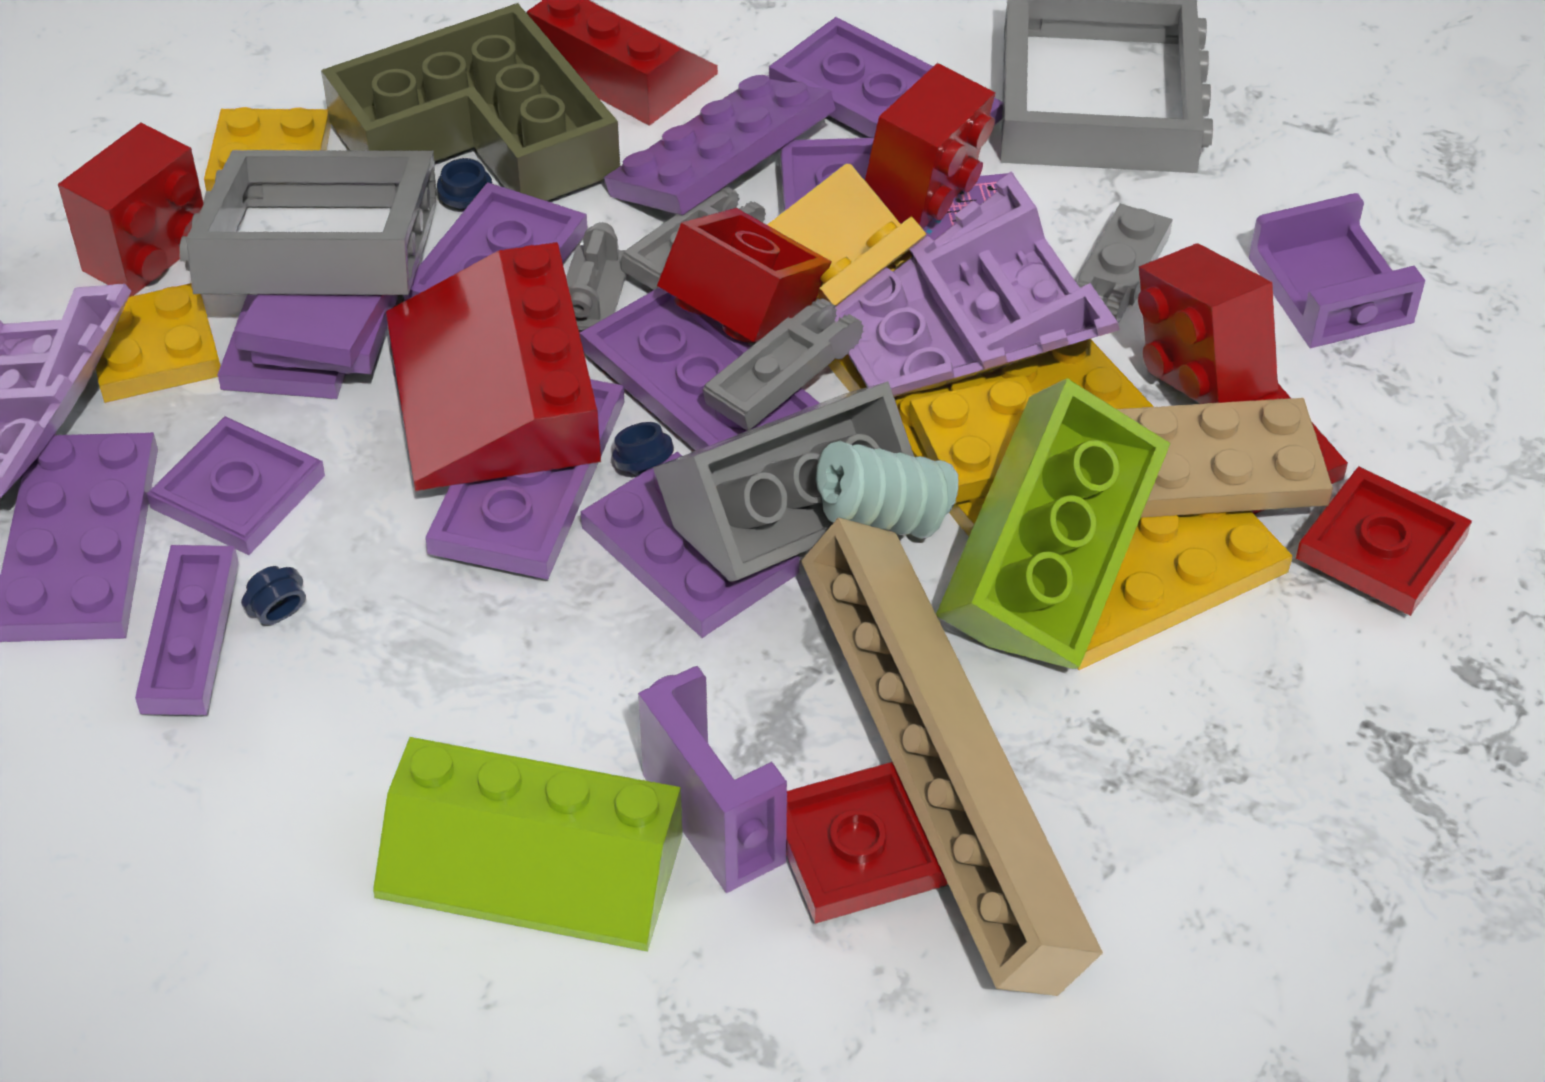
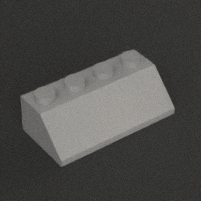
(758, 492)

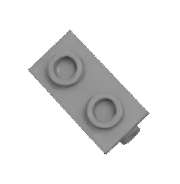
(596, 275)

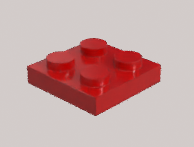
(1384, 540)
(858, 843)

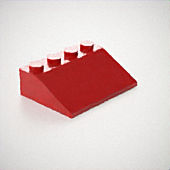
(494, 372)

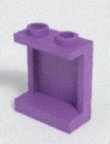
(1331, 272)
(729, 822)

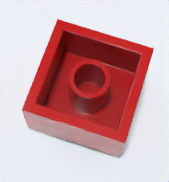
(930, 145)
(132, 207)
(741, 273)
(1208, 326)

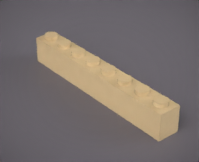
(951, 763)

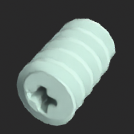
(885, 488)

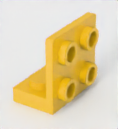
(851, 229)

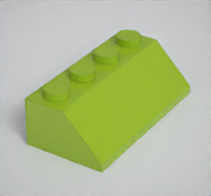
(1054, 527)
(528, 843)

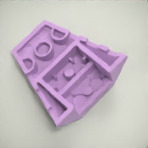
(972, 300)
(47, 370)

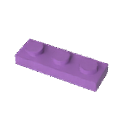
(187, 630)

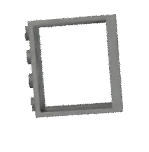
(1106, 139)
(312, 261)

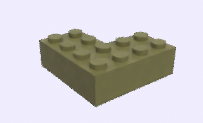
(481, 87)

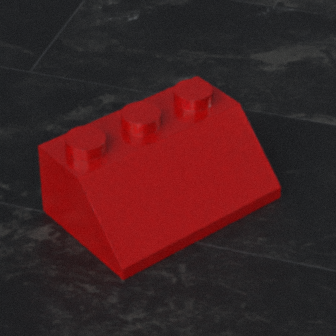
(621, 58)

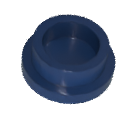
(461, 182)
(641, 447)
(274, 594)

